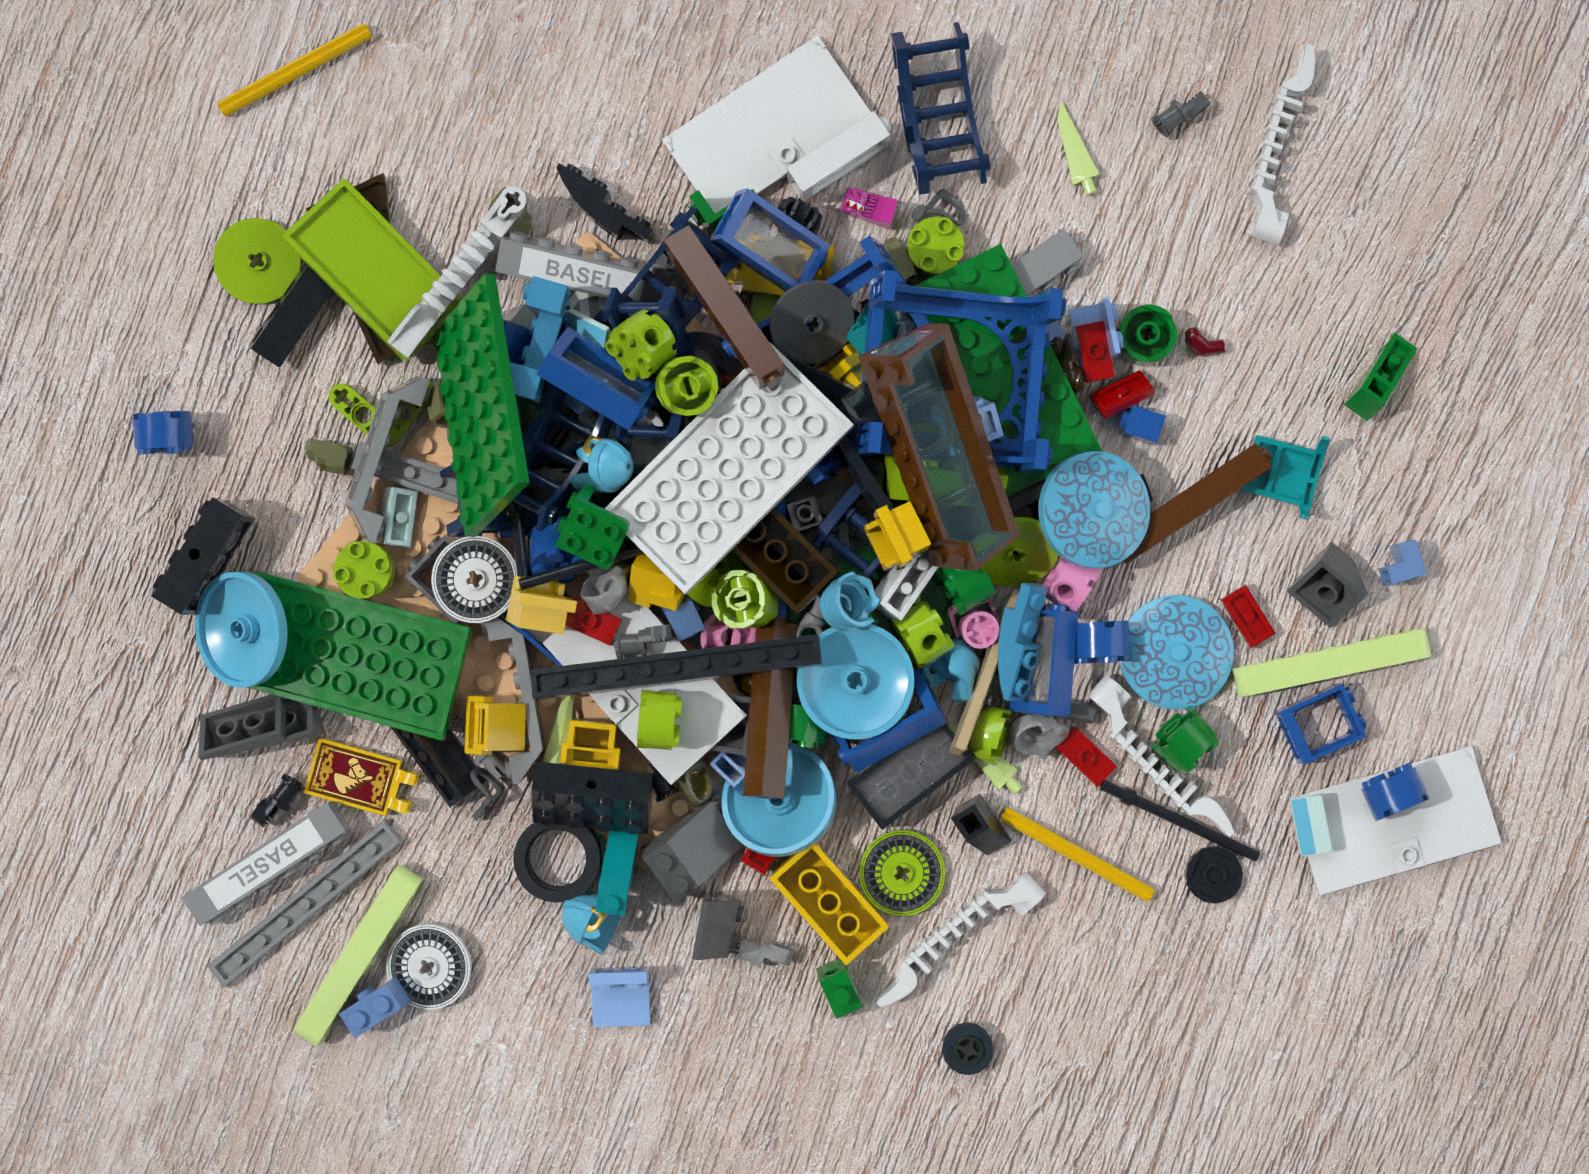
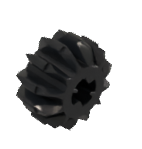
(802, 213)

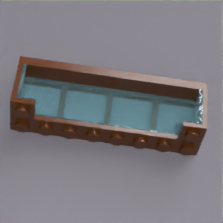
(940, 446)

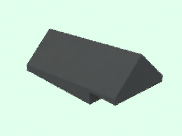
(257, 725)

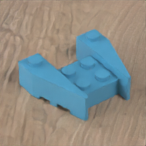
(549, 304)

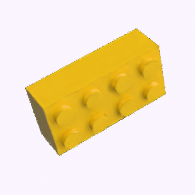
(829, 902)

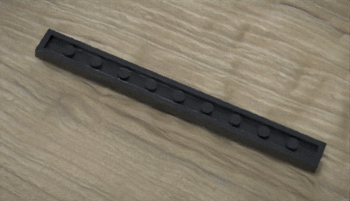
(676, 667)

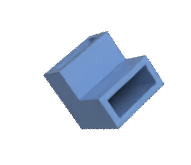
(1407, 563)
(731, 769)

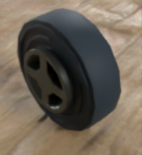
(964, 1058)

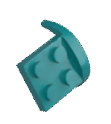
(1292, 473)

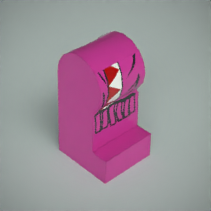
(869, 207)

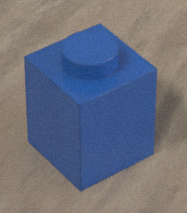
(1141, 424)

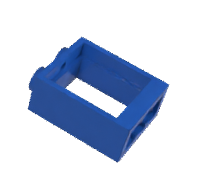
(1295, 737)

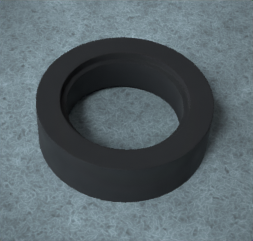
(543, 890)

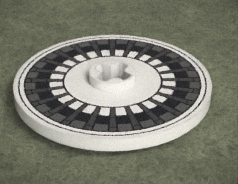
(454, 569)
(435, 945)

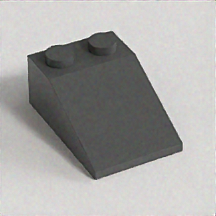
(690, 850)
(716, 926)

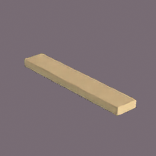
(981, 688)

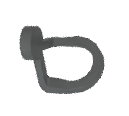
(922, 212)
(499, 789)

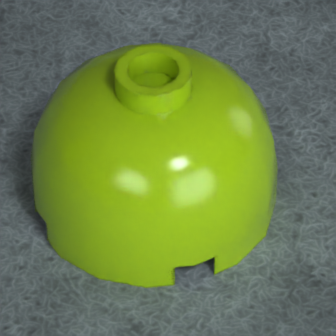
(990, 734)

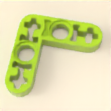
(353, 395)

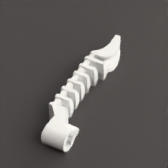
(1269, 221)
(453, 279)
(1111, 698)
(1020, 894)

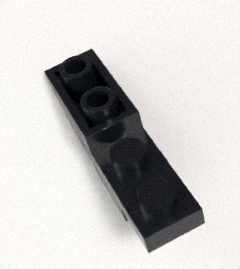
(593, 200)

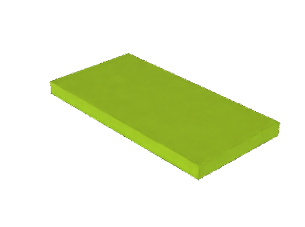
(364, 261)

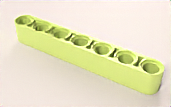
(1332, 662)
(358, 955)

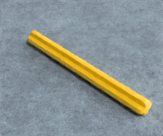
(294, 69)
(1077, 854)

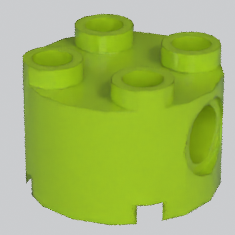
(935, 246)
(641, 345)
(686, 386)
(364, 570)
(744, 600)
(921, 634)
(657, 719)

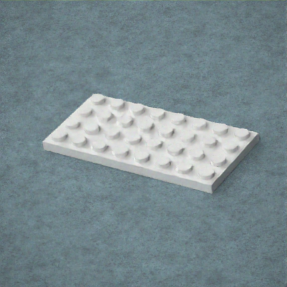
(728, 472)

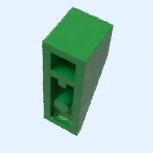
(1381, 377)

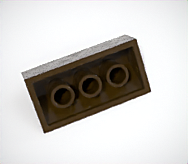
(786, 561)

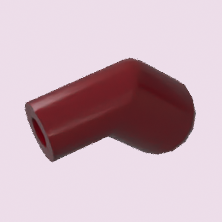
(1201, 345)

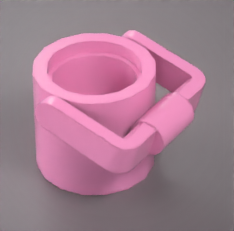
(976, 626)

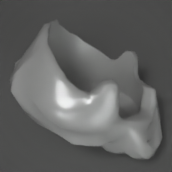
(605, 587)
(1037, 734)

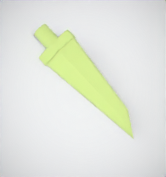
(1078, 158)
(559, 731)
(998, 774)

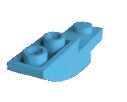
(1015, 650)

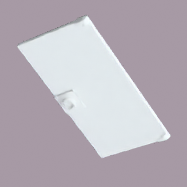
(766, 125)
(705, 708)
(1445, 826)

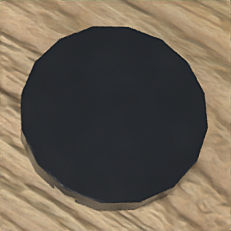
(1213, 874)

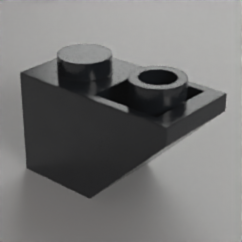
(980, 825)

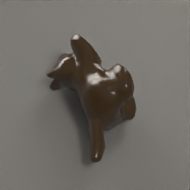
(1066, 354)

